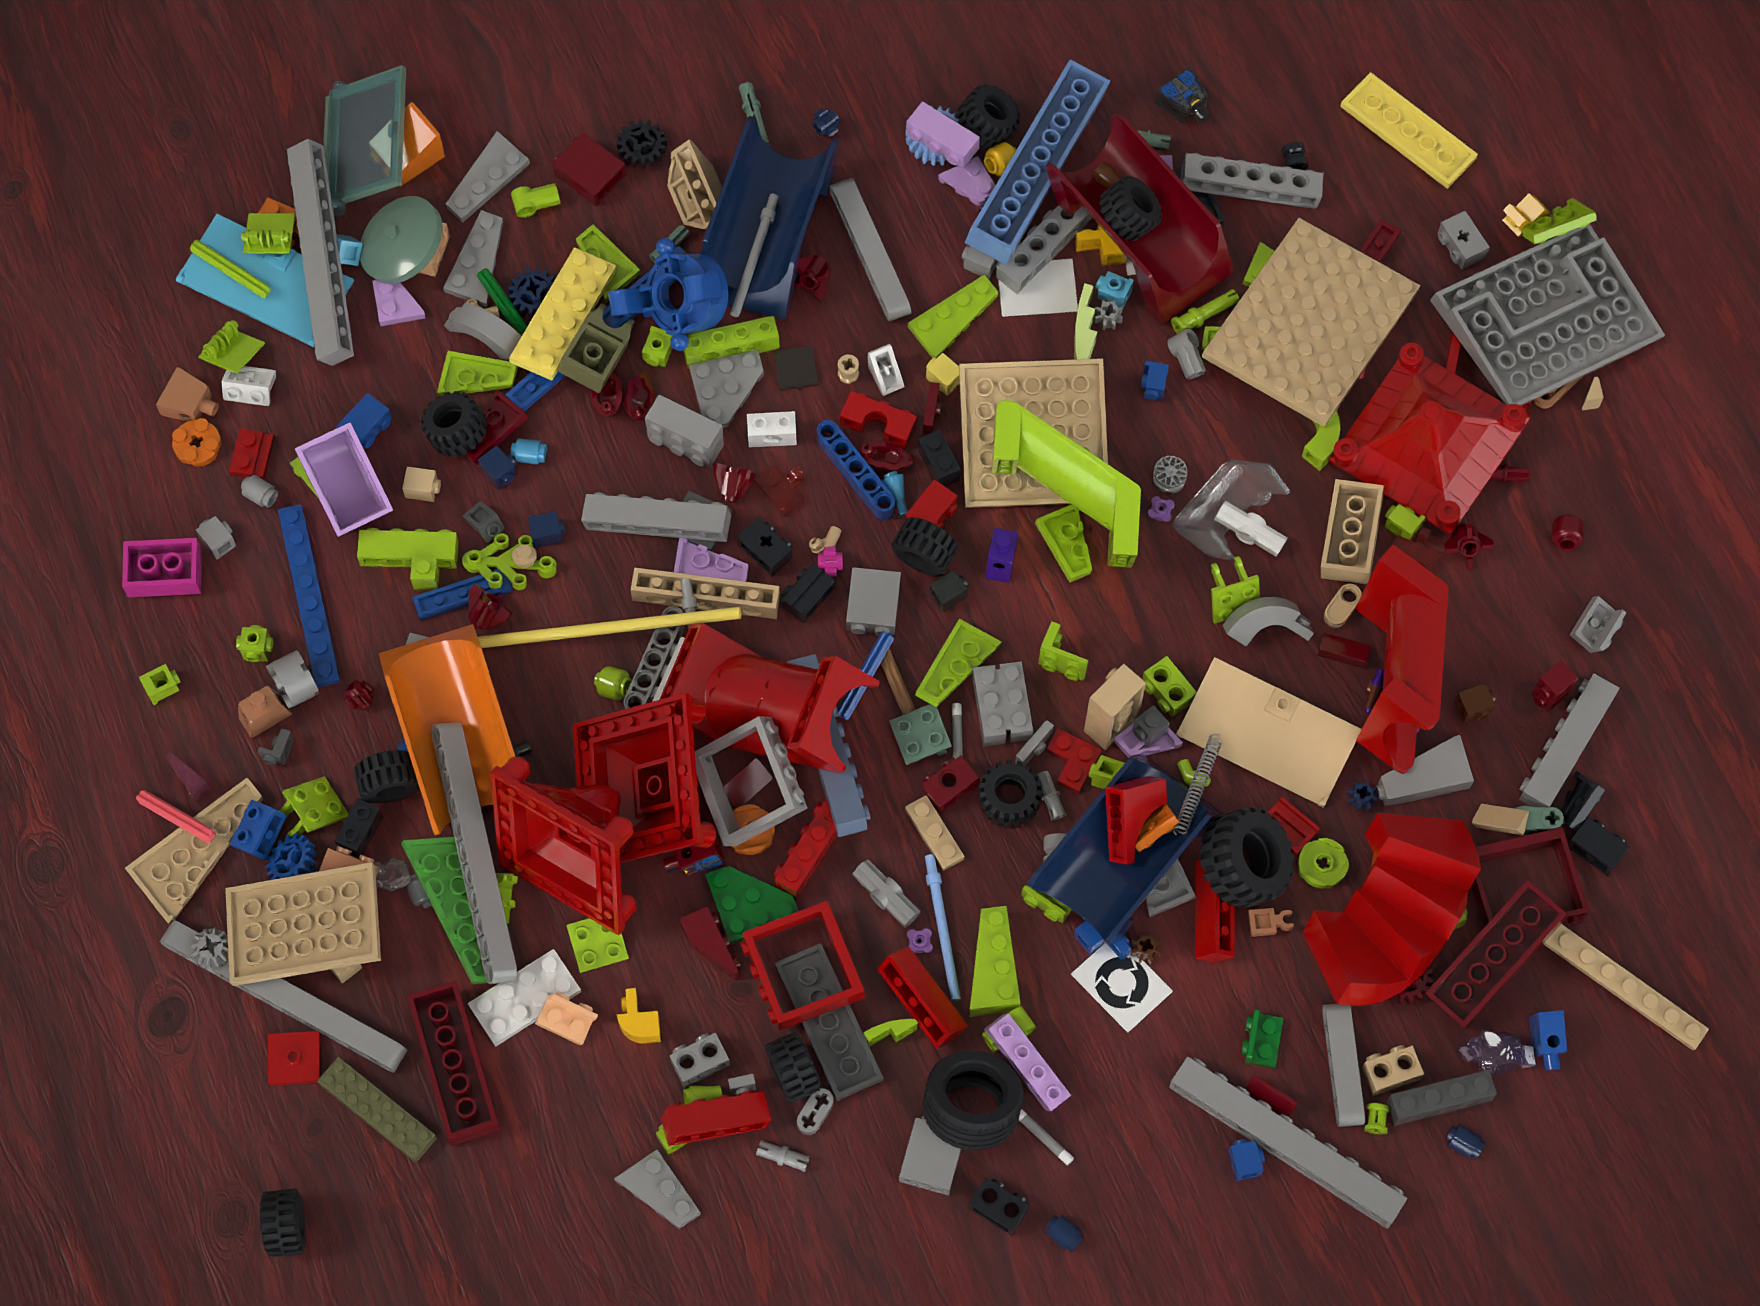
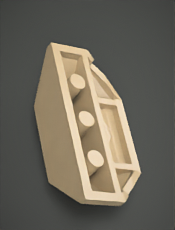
(693, 185)

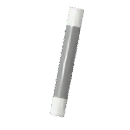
(957, 730)
(1043, 1136)

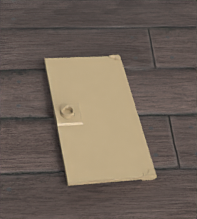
(1269, 731)

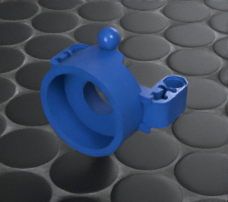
(703, 289)

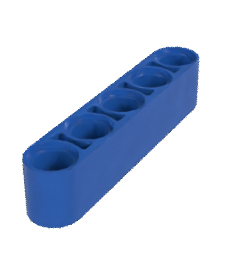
(859, 480)

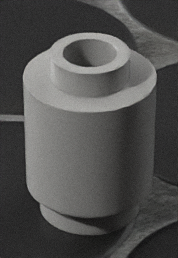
(259, 491)

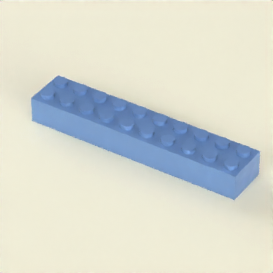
(1025, 177)

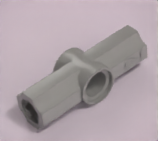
(886, 893)

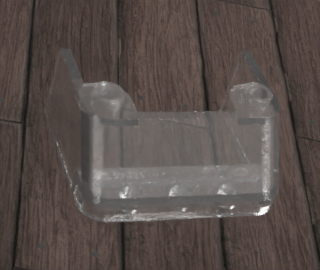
(1240, 485)

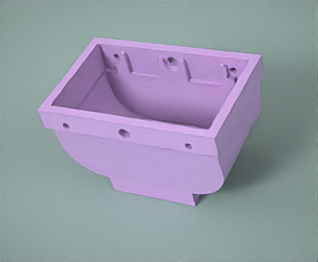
(343, 479)

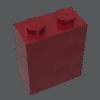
(589, 168)

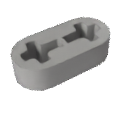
(820, 1115)

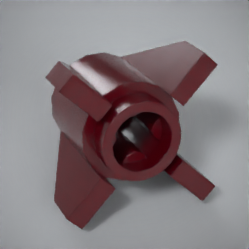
(813, 274)
(732, 481)
(1468, 543)
(486, 609)

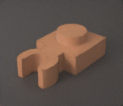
(1264, 921)

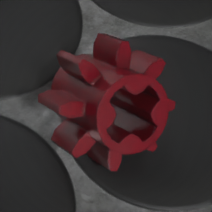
(359, 695)

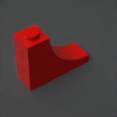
(1127, 810)

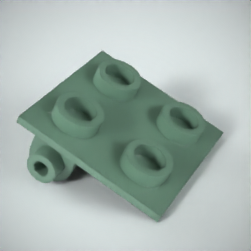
(920, 734)

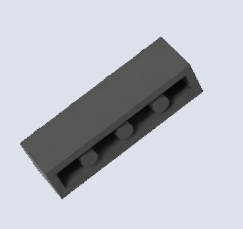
(1441, 1097)

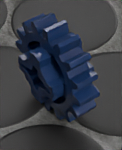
(521, 290)

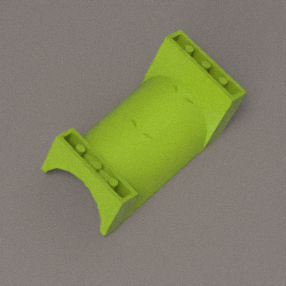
(1070, 473)

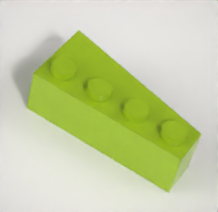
(994, 972)

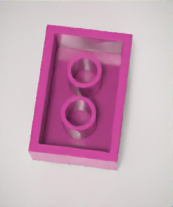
(162, 567)

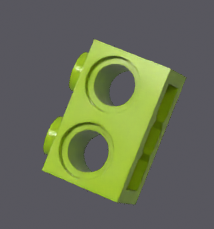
(1174, 684)

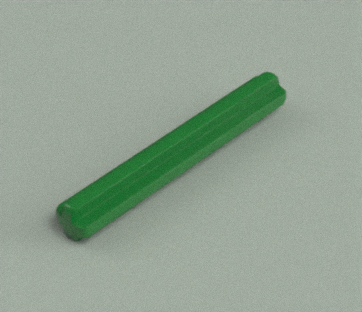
(502, 301)

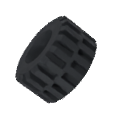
(989, 114)
(1130, 208)
(460, 436)
(924, 546)
(1014, 775)
(386, 777)
(792, 1067)
(282, 1222)

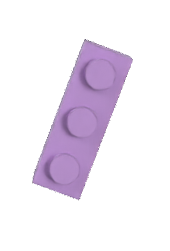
(942, 135)

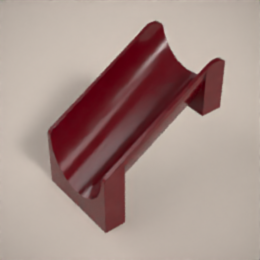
(1176, 257)

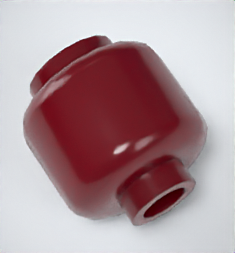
(1567, 532)

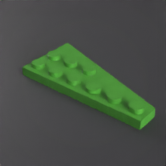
(442, 879)

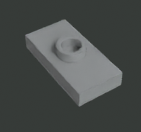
(1035, 744)

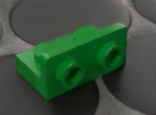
(1263, 1039)

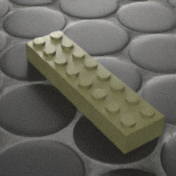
(377, 1109)

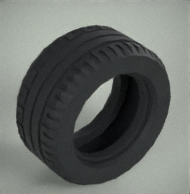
(966, 1129)

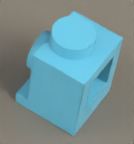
(1119, 292)

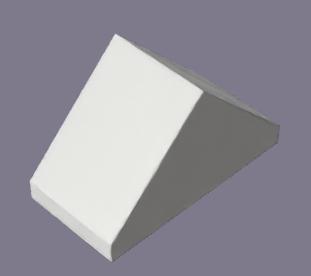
(885, 369)

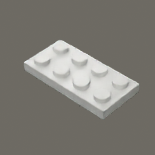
(517, 1003)

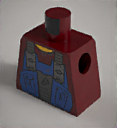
(695, 859)

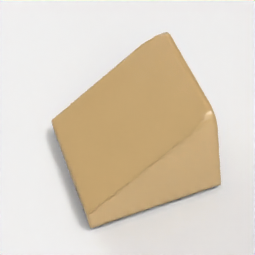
(1594, 395)

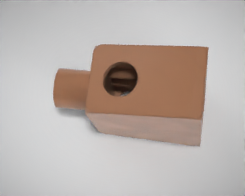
(186, 398)
(262, 711)

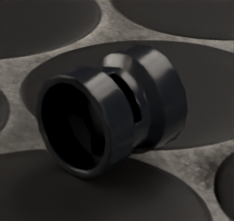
(1294, 155)

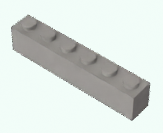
(656, 517)
(1569, 742)

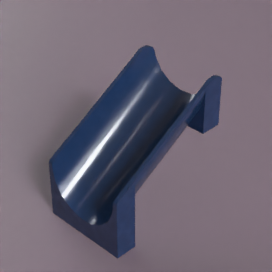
(736, 218)
(1109, 891)

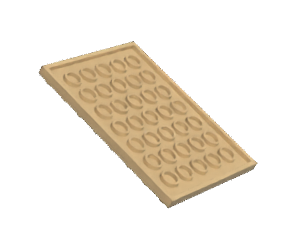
(1311, 322)

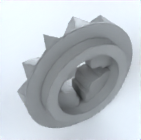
(205, 958)

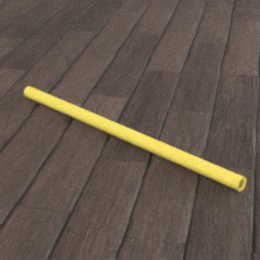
(610, 627)

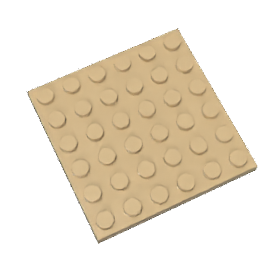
(1059, 392)

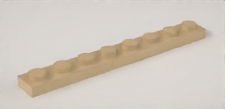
(1627, 987)

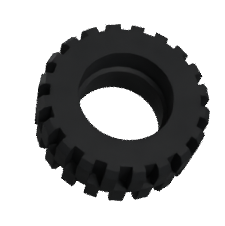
(1225, 862)

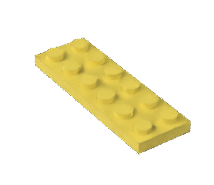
(1409, 130)
(562, 313)

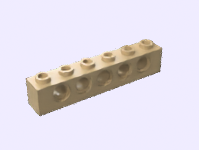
(710, 592)

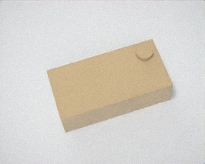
(1352, 531)
(1114, 706)

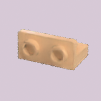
(566, 1017)

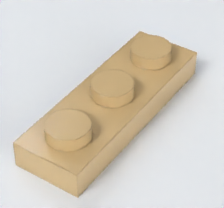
(934, 833)

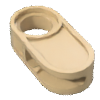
(1339, 609)

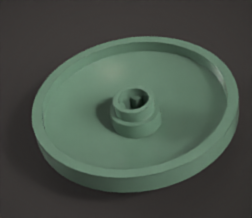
(401, 239)

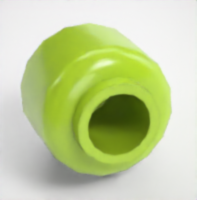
(612, 683)

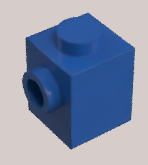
(1246, 1159)

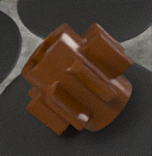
(1148, 955)

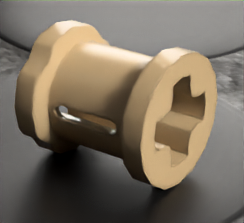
(845, 375)

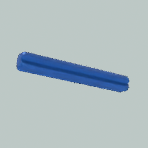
(869, 667)

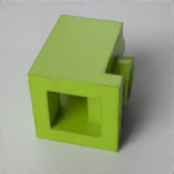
(660, 355)
(1403, 521)
(156, 677)
(1104, 771)

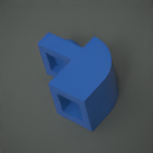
(1092, 940)

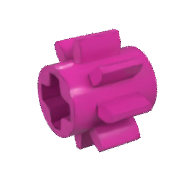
(830, 561)

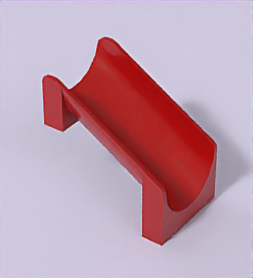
(1412, 610)
(744, 685)

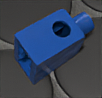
(1551, 1027)

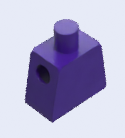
(1001, 551)

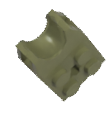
(595, 351)

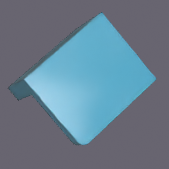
(349, 249)

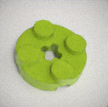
(1335, 856)

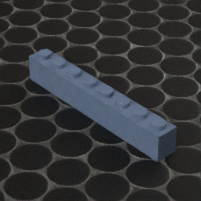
(840, 789)

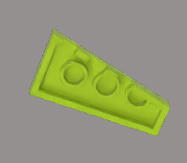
(945, 321)
(963, 650)

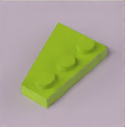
(597, 244)
(1065, 538)

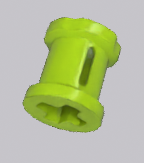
(1374, 1110)

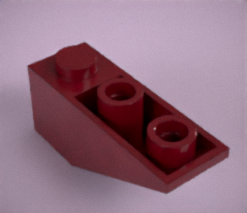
(705, 938)

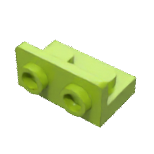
(1052, 907)

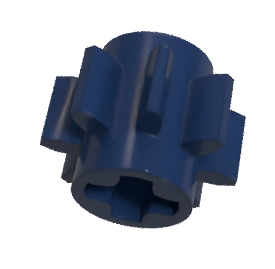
(825, 122)
(1368, 793)

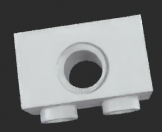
(771, 429)

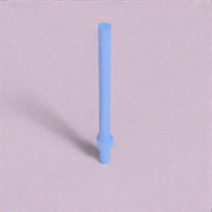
(934, 881)

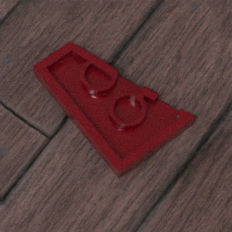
(502, 420)

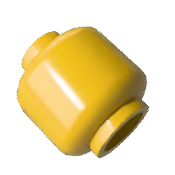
(998, 158)

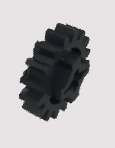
(643, 145)

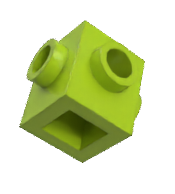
(254, 643)

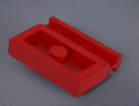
(251, 453)
(1298, 827)

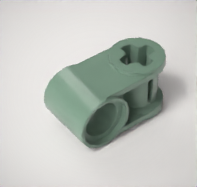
(1538, 817)

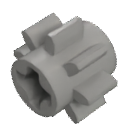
(1108, 321)

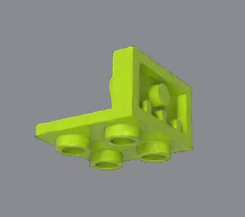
(1055, 659)

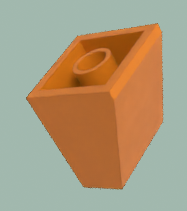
(420, 144)

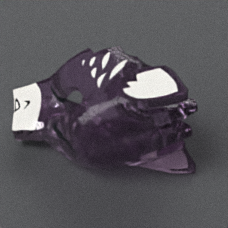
(1497, 1052)

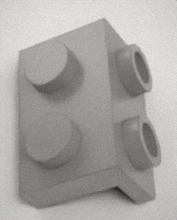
(1597, 625)

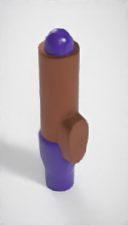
(1373, 690)

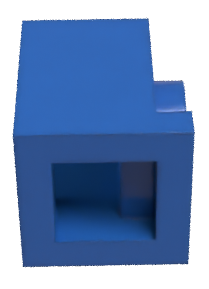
(1154, 380)

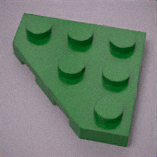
(746, 901)

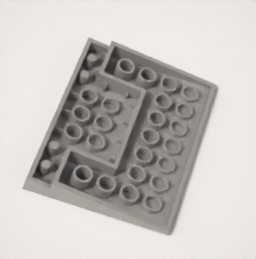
(1548, 315)

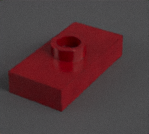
(1380, 241)
(933, 408)

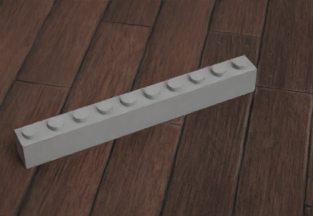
(320, 252)
(1288, 1142)

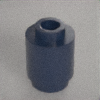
(1465, 1141)
(1064, 1233)

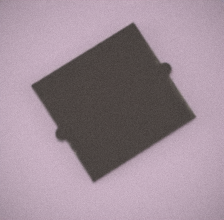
(796, 368)

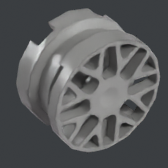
(1169, 475)

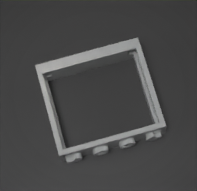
(715, 793)

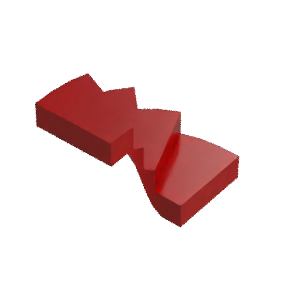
(1400, 911)

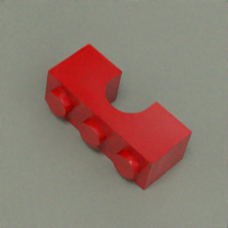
(861, 410)

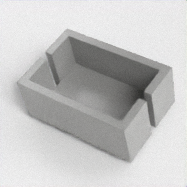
(684, 431)
(1002, 703)

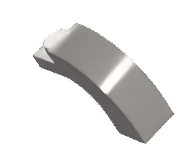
(485, 327)
(1264, 612)

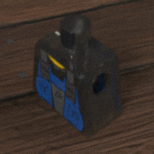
(1184, 97)

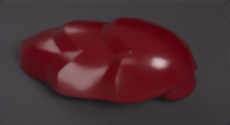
(610, 397)
(639, 397)
(885, 456)

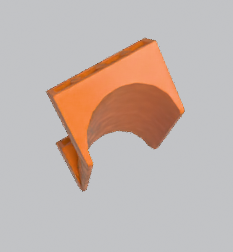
(447, 683)

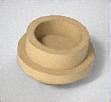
(524, 556)

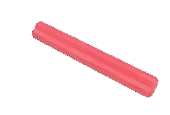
(176, 816)

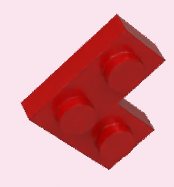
(1078, 756)

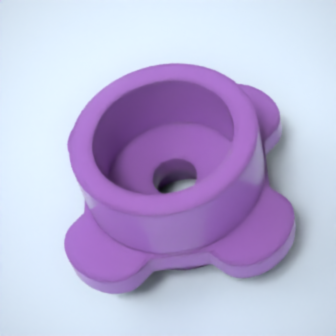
(1158, 515)
(925, 936)

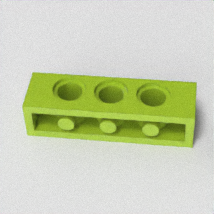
(732, 339)

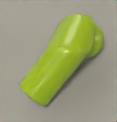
(1188, 773)

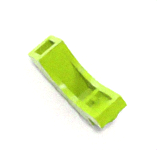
(1322, 444)

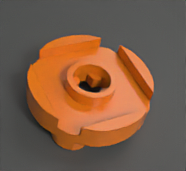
(198, 430)
(745, 815)

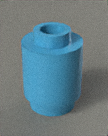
(529, 451)

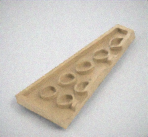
(182, 861)

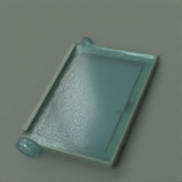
(364, 136)

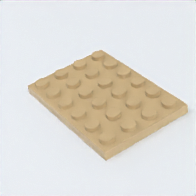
(302, 924)

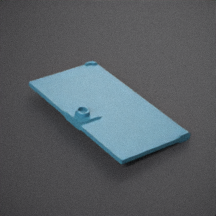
(282, 309)

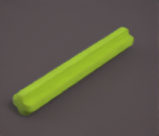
(230, 269)

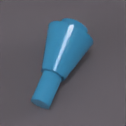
(895, 484)

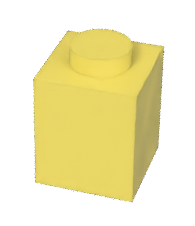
(943, 371)

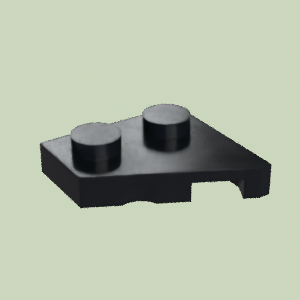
(1581, 801)

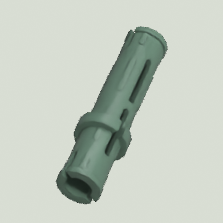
(747, 94)

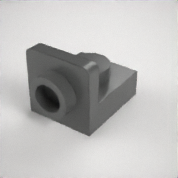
(484, 521)
(281, 748)

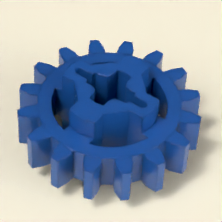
(291, 857)

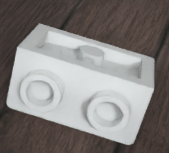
(249, 385)

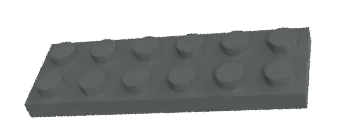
(836, 1034)

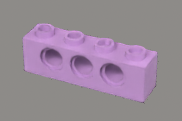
(1027, 1062)

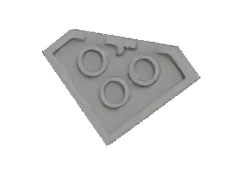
(725, 384)

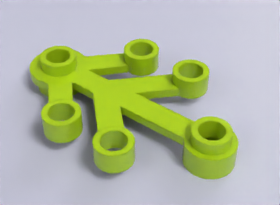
(479, 561)

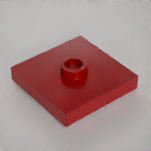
(294, 1058)

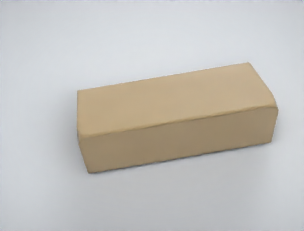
(1501, 819)

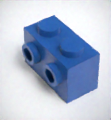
(368, 419)
(258, 830)

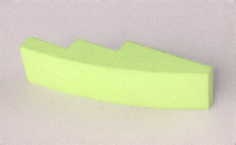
(1084, 337)

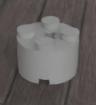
(292, 679)

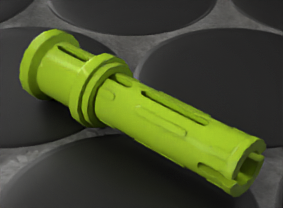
(1196, 317)

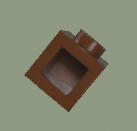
(1475, 703)

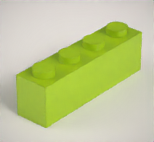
(398, 547)

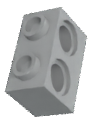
(703, 1065)

